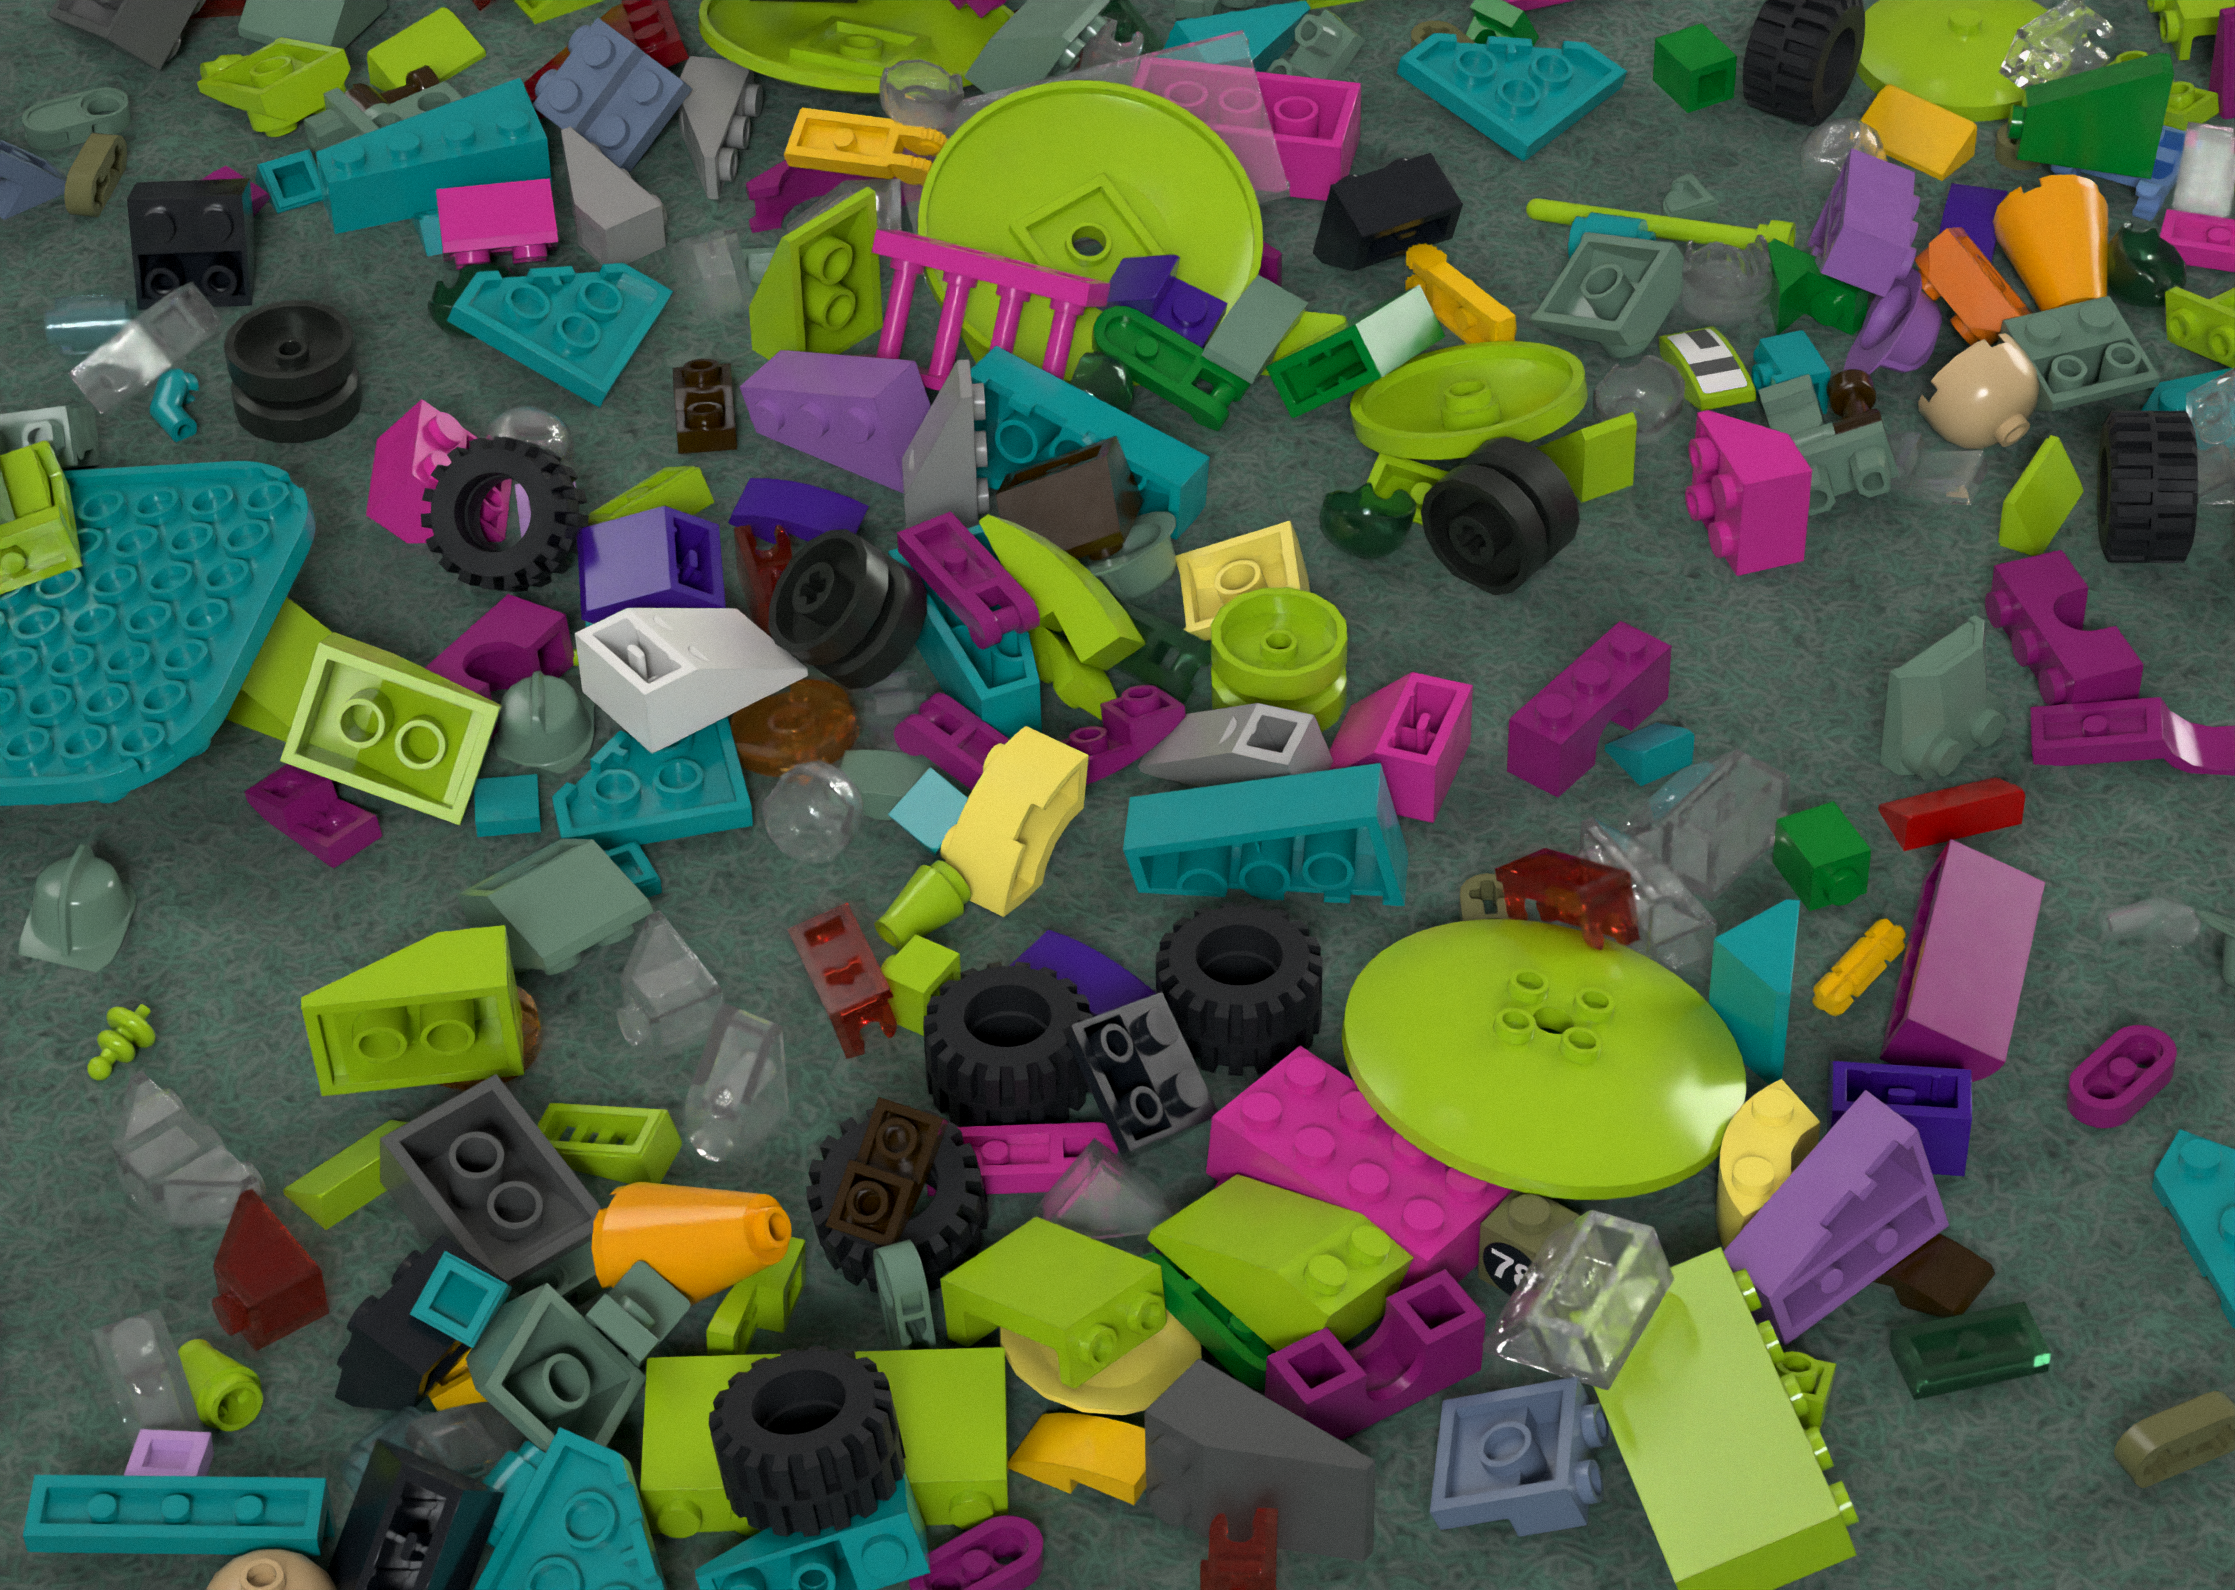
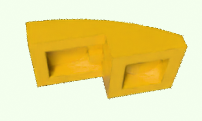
(1087, 1451)

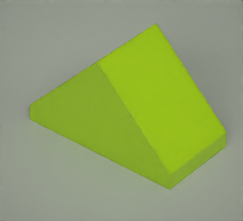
(1597, 456)

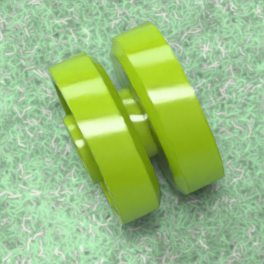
(1280, 652)

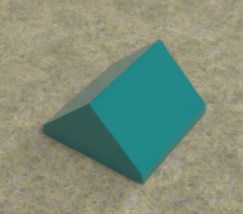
(1754, 985)

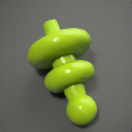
(117, 1045)

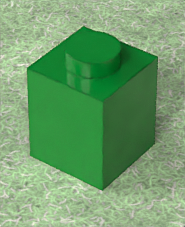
(1694, 68)
(1822, 856)

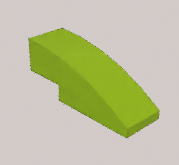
(1065, 594)

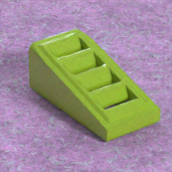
(643, 1157)

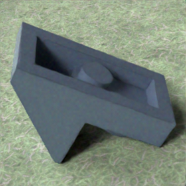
(26, 180)

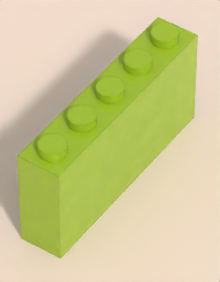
(946, 1411)
(1721, 1441)

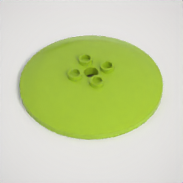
(846, 44)
(1095, 166)
(1606, 1110)

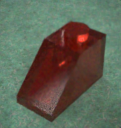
(264, 1277)

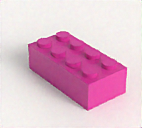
(1313, 129)
(1321, 1138)

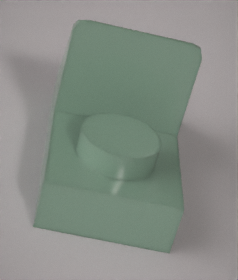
(638, 1312)

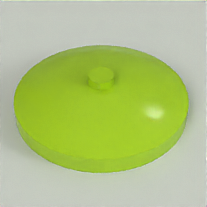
(1946, 52)
(1468, 394)

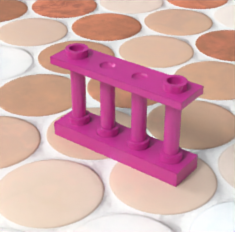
(962, 270)

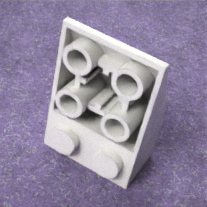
(679, 669)

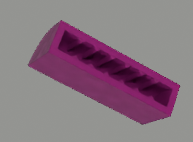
(1963, 964)

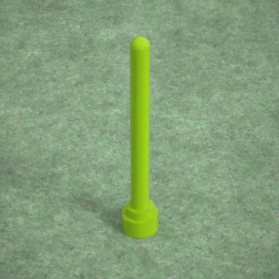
(1667, 227)

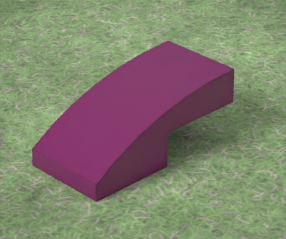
(312, 815)

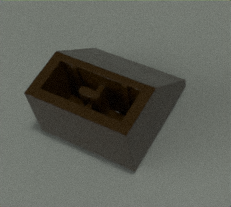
(1075, 499)

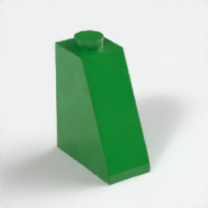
(2096, 118)
(1356, 352)

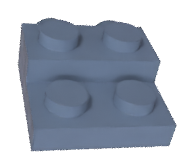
(610, 94)
(1519, 1458)

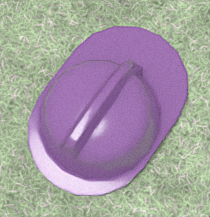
(1897, 329)

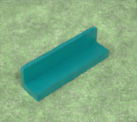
(177, 1514)

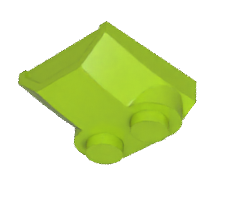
(280, 83)

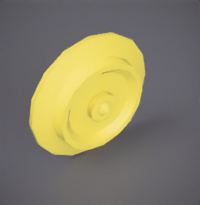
(1120, 1388)

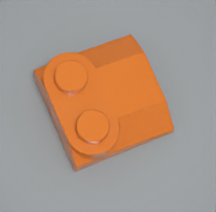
(1969, 284)

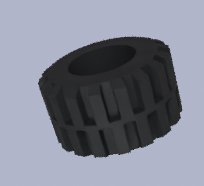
(1803, 57)
(2147, 486)
(457, 514)
(1242, 985)
(1001, 1047)
(939, 1233)
(807, 1441)

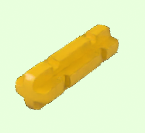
(1859, 967)

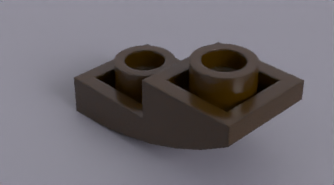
(704, 407)
(888, 1173)
(1939, 1278)

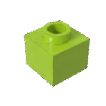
(916, 977)

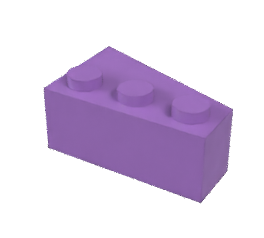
(1867, 224)
(840, 409)
(1839, 1219)

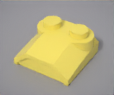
(1235, 567)

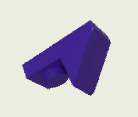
(1153, 289)

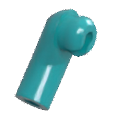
(167, 402)

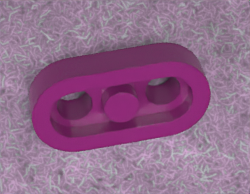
(2110, 1085)
(971, 1558)

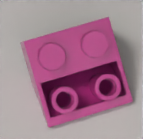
(497, 222)
(404, 468)
(1749, 492)
(1416, 733)

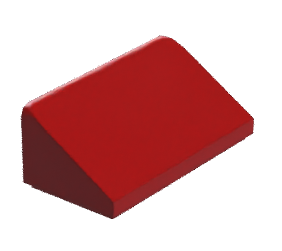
(1954, 812)

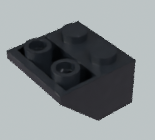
(1386, 212)
(193, 235)
(1141, 1075)
(392, 1354)
(413, 1525)

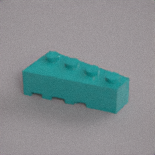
(459, 144)
(1042, 417)
(993, 682)
(1271, 838)

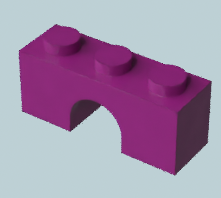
(2043, 613)
(507, 647)
(1560, 727)
(1422, 1346)

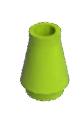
(926, 903)
(223, 1390)

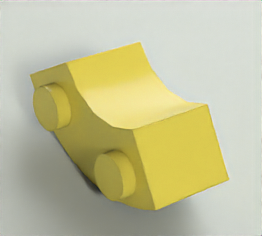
(1016, 818)
(1759, 1153)

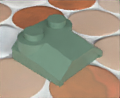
(1614, 292)
(1941, 706)

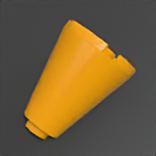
(2057, 239)
(689, 1236)

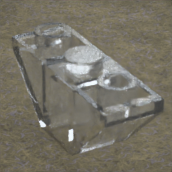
(148, 348)
(174, 1164)

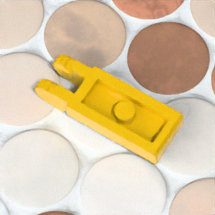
(861, 145)
(1457, 299)

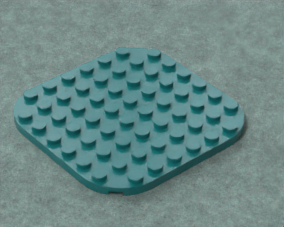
(151, 639)

